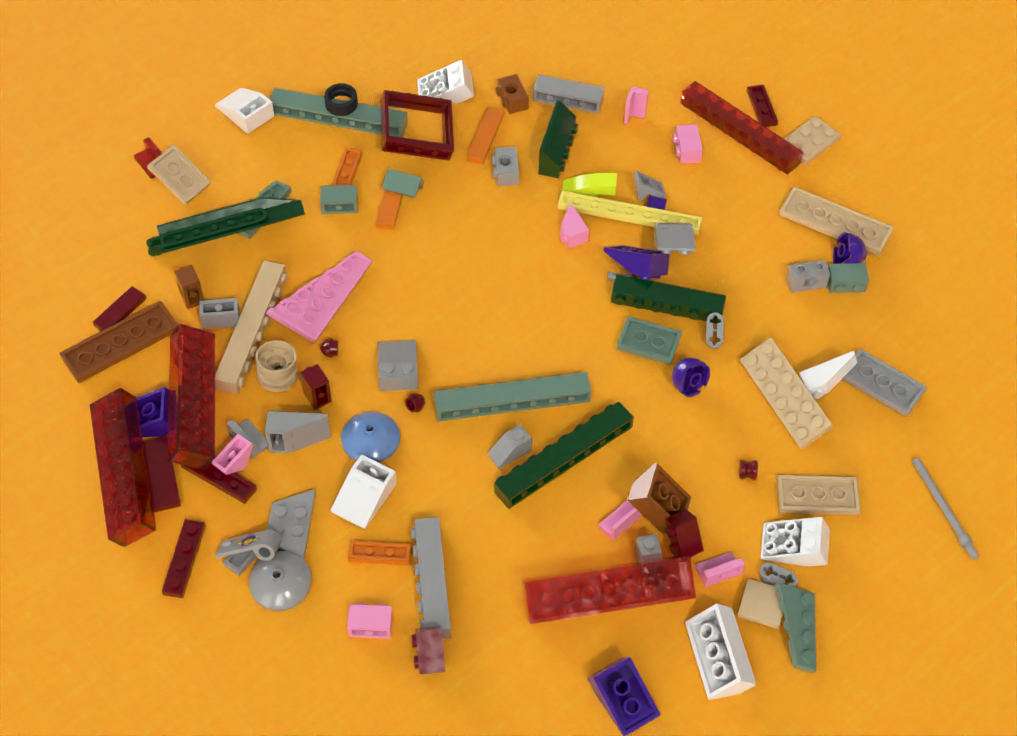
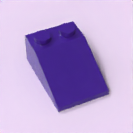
(640, 261)
(153, 413)
(624, 695)

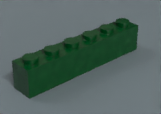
(667, 298)

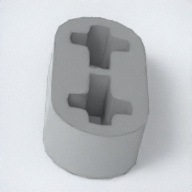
(720, 330)
(778, 575)

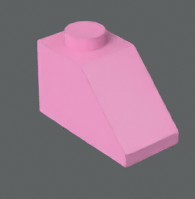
(573, 229)

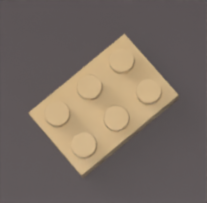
(813, 138)
(179, 174)

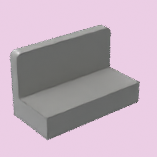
(250, 433)

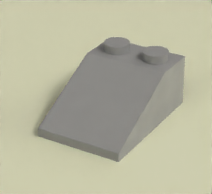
(397, 365)

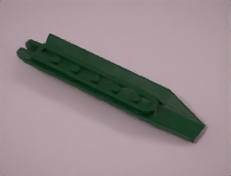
(222, 223)

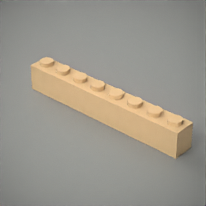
(250, 328)

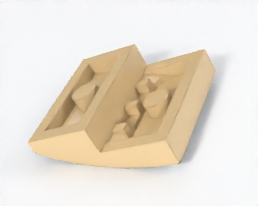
(761, 604)

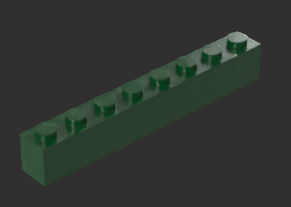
(563, 454)

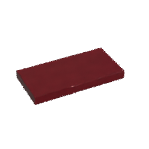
(161, 475)

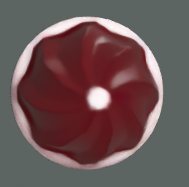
(330, 348)
(415, 402)

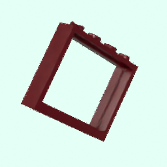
(412, 146)

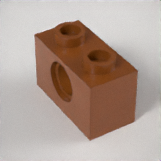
(512, 94)
(189, 286)

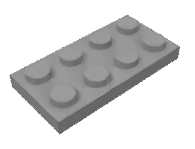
(885, 383)

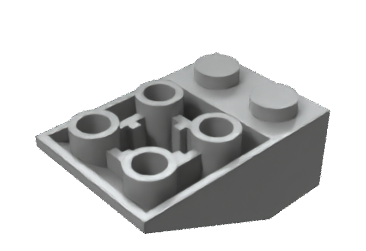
(674, 237)
(295, 430)

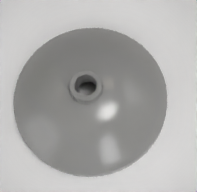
(280, 592)

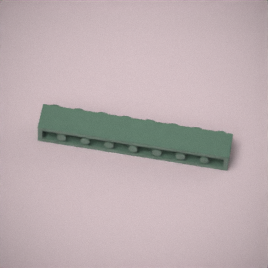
(313, 109)
(512, 396)

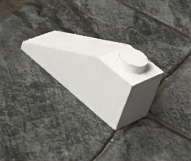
(825, 376)

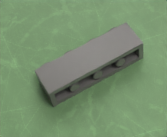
(570, 93)

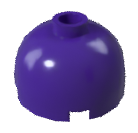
(850, 249)
(690, 376)

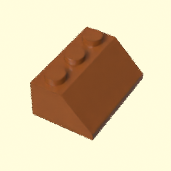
(658, 496)

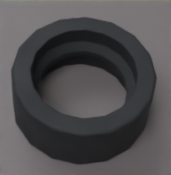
(341, 90)

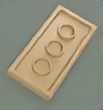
(818, 495)

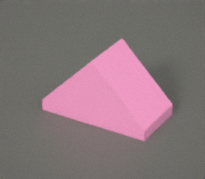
(234, 456)

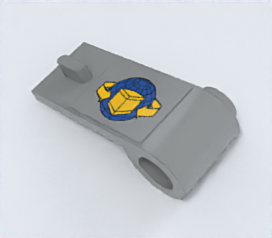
(262, 543)

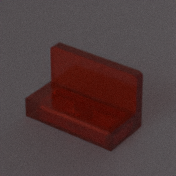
(147, 156)

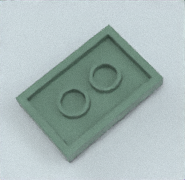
(649, 340)

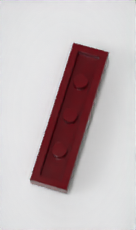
(230, 484)
(183, 558)

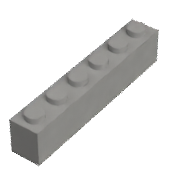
(432, 575)

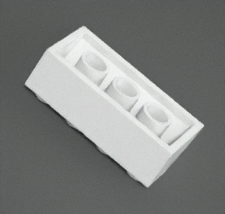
(720, 652)

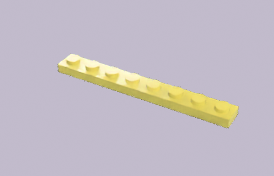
(624, 211)

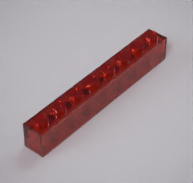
(741, 127)

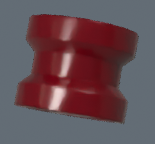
(748, 469)

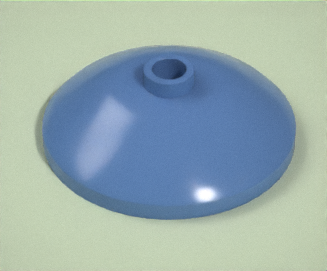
(374, 444)

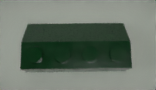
(557, 141)

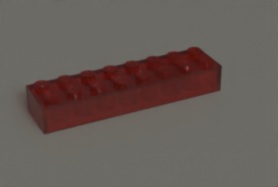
(191, 397)
(122, 468)
(608, 589)

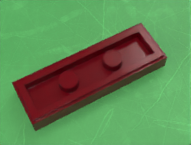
(762, 105)
(120, 308)

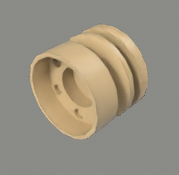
(276, 366)

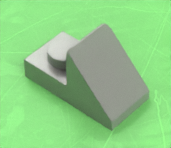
(646, 185)

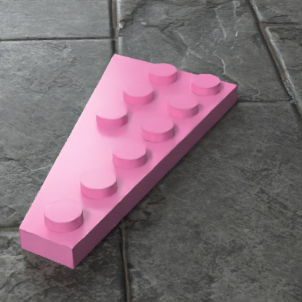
(319, 300)

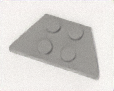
(292, 521)

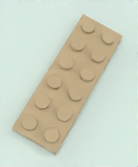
(835, 219)
(786, 393)

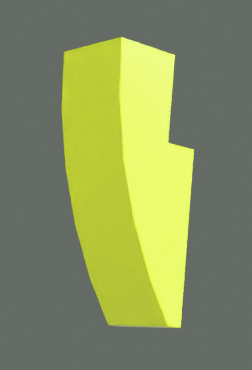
(592, 184)

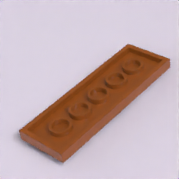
(119, 341)

